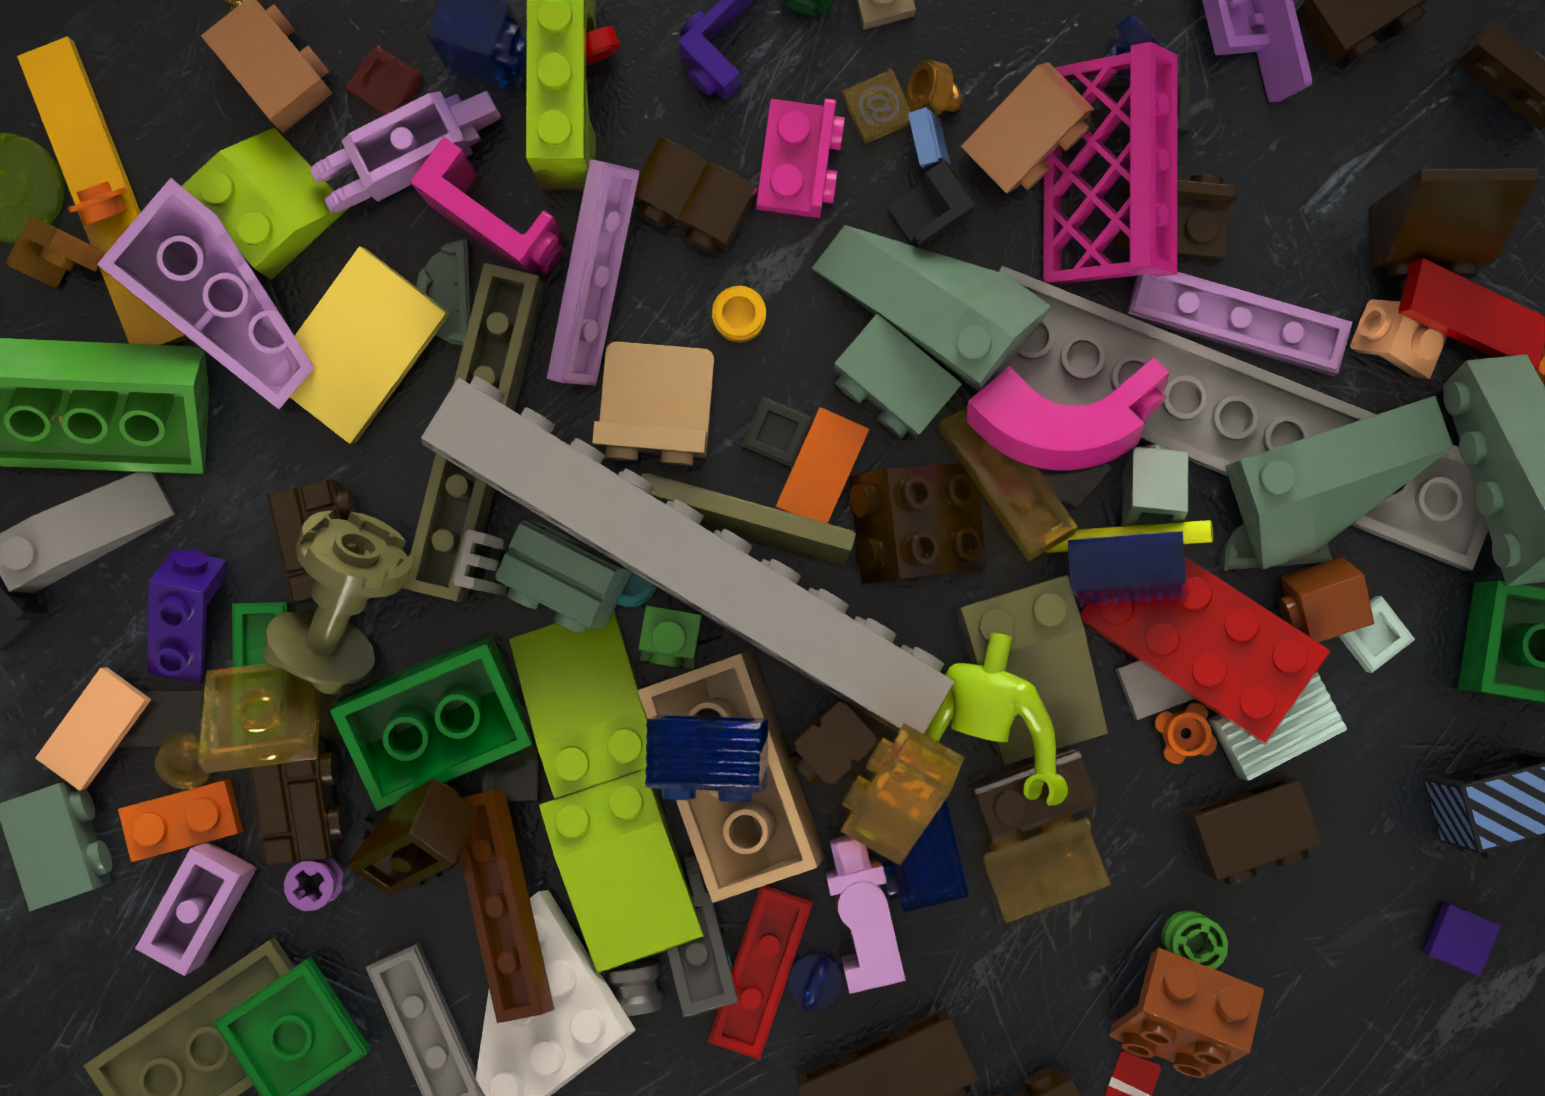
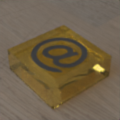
(877, 106)

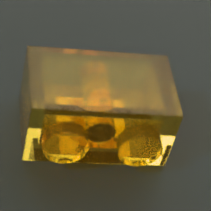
(901, 794)

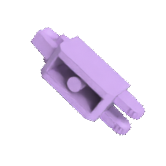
(398, 144)

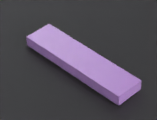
(593, 273)
(1241, 320)

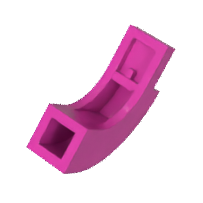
(1065, 436)

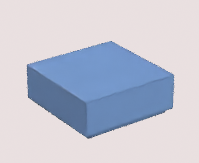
(928, 138)

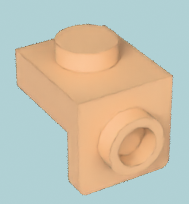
(1398, 339)

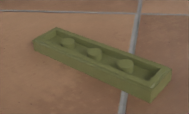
(759, 522)

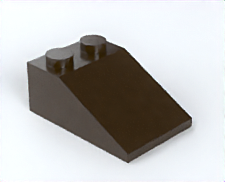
(1447, 218)

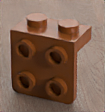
(1190, 1016)

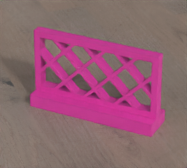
(1151, 174)

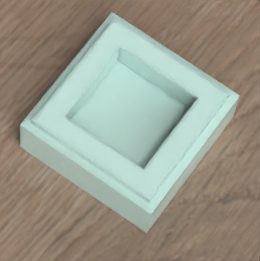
(1380, 641)

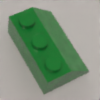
(432, 721)

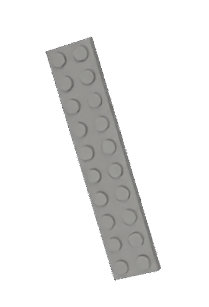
(1233, 411)

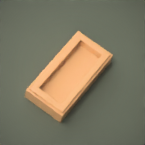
(93, 728)

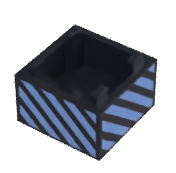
(1490, 803)

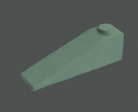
(945, 306)
(1322, 484)

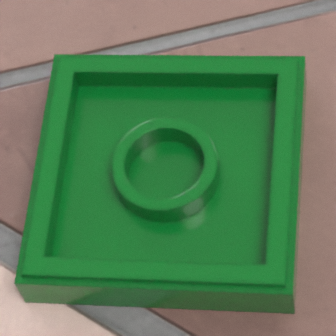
(292, 1034)

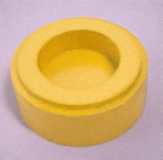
(739, 314)

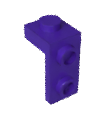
(708, 67)
(179, 613)

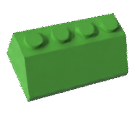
(125, 411)

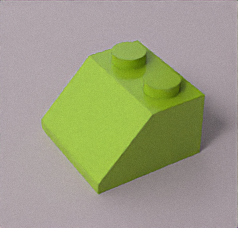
(265, 199)

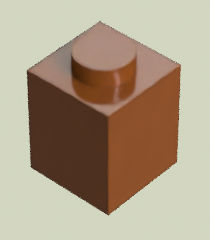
(1326, 599)

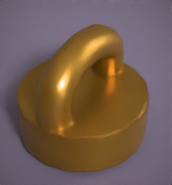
(933, 88)

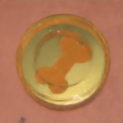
(179, 761)

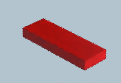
(1471, 313)
(761, 970)

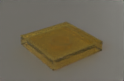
(257, 718)

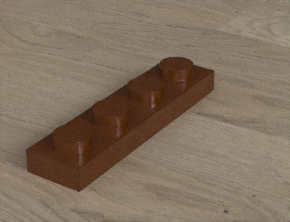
(503, 912)

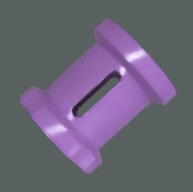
(301, 874)

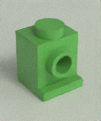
(670, 637)

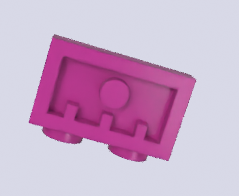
(796, 158)

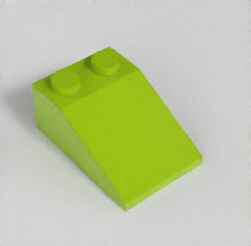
(582, 704)
(621, 870)

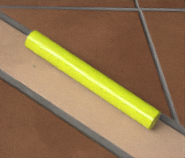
(1193, 532)

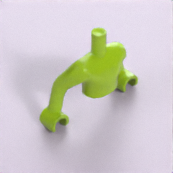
(985, 705)

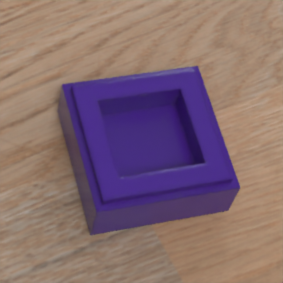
(1461, 939)

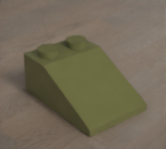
(1045, 650)

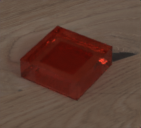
(384, 81)

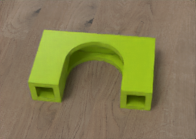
(557, 109)

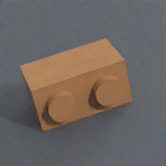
(267, 64)
(1028, 128)

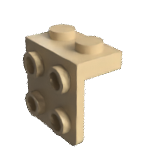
(655, 402)

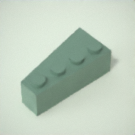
(1502, 441)

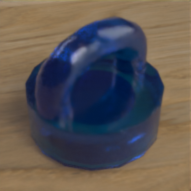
(1133, 33)
(815, 981)

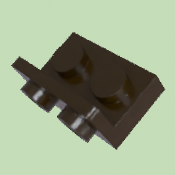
(1201, 217)

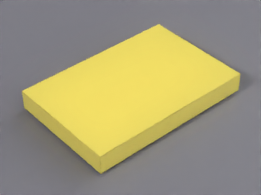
(363, 343)

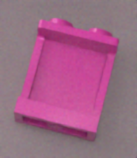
(443, 186)

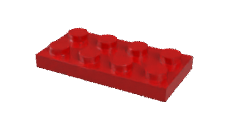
(1216, 649)

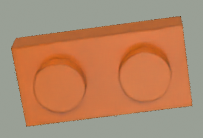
(180, 820)

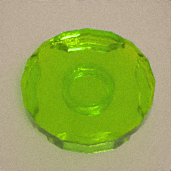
(28, 185)

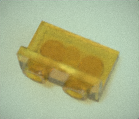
(1045, 868)

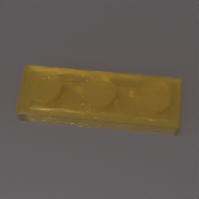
(1011, 488)

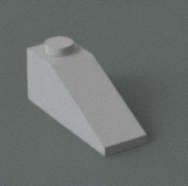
(81, 531)

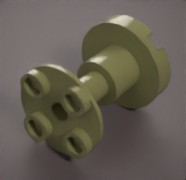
(349, 566)

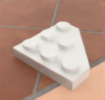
(552, 1048)

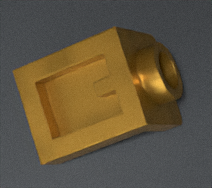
(48, 252)

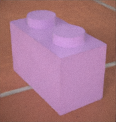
(196, 908)

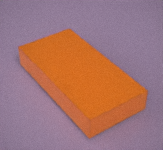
(822, 466)

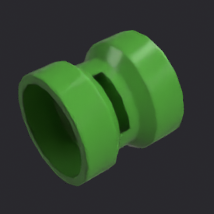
(1184, 936)

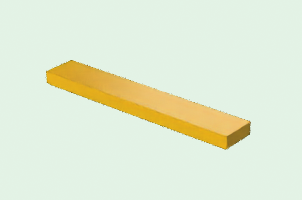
(86, 160)

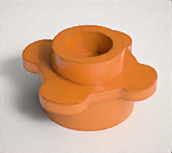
(99, 203)
(1200, 740)

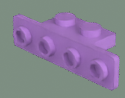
(1268, 30)

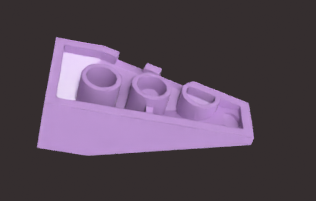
(199, 281)

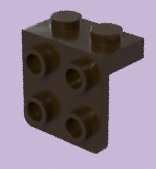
(916, 522)

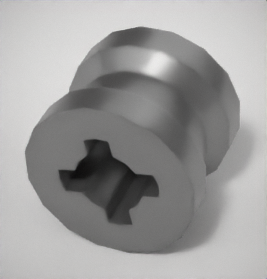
(637, 987)

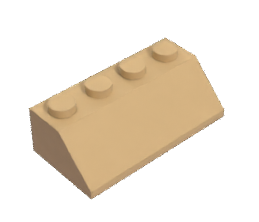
(754, 840)

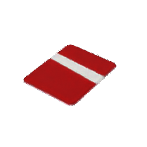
(1133, 1076)

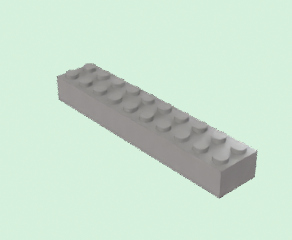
(685, 559)

